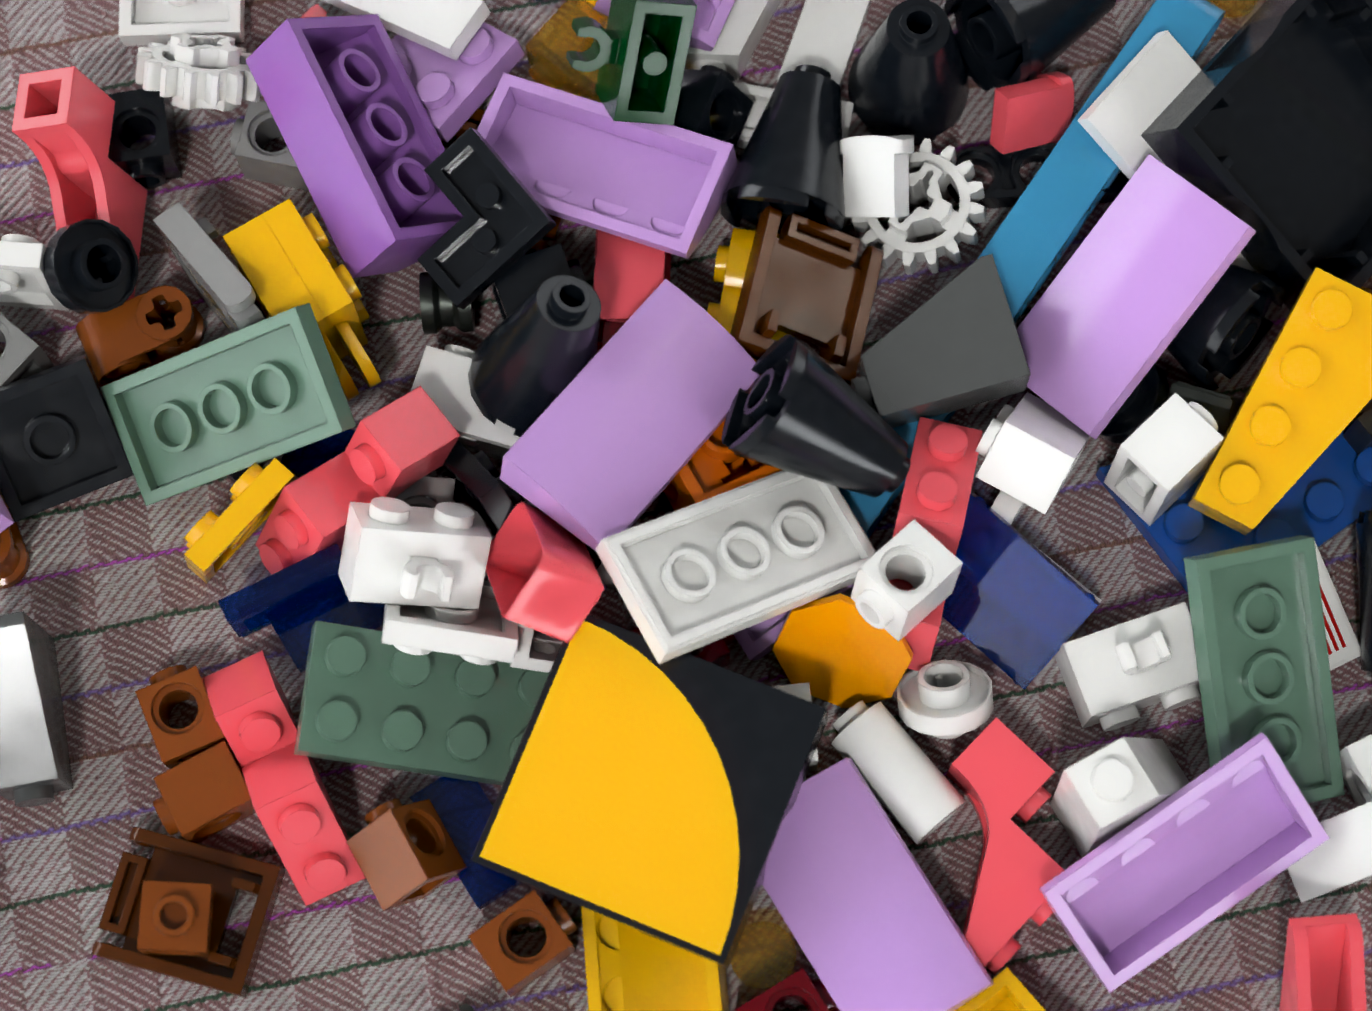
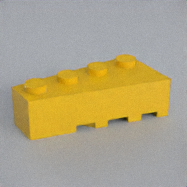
(1296, 405)

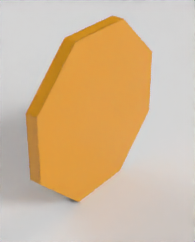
(840, 653)

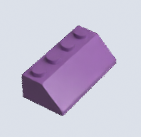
(356, 137)

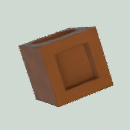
(157, 701)
(203, 794)
(405, 852)
(176, 918)
(494, 941)

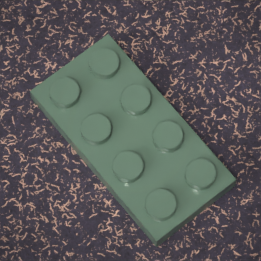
(228, 405)
(1266, 658)
(409, 710)

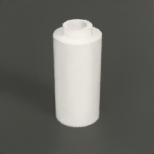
(896, 769)

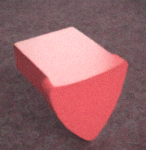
(1032, 112)

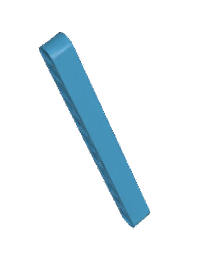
(1059, 201)

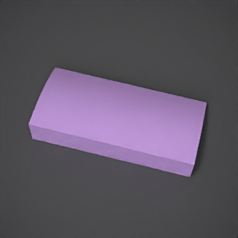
(606, 174)
(1127, 294)
(630, 418)
(1184, 863)
(866, 904)

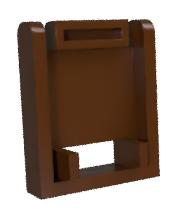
(807, 290)
(191, 863)

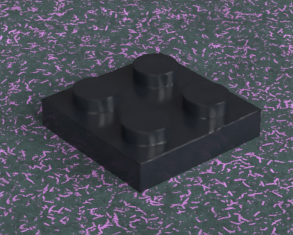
(56, 439)

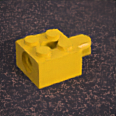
(292, 266)

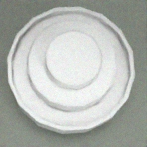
(945, 698)

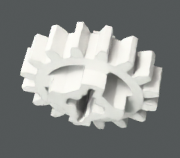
(197, 72)
(929, 181)

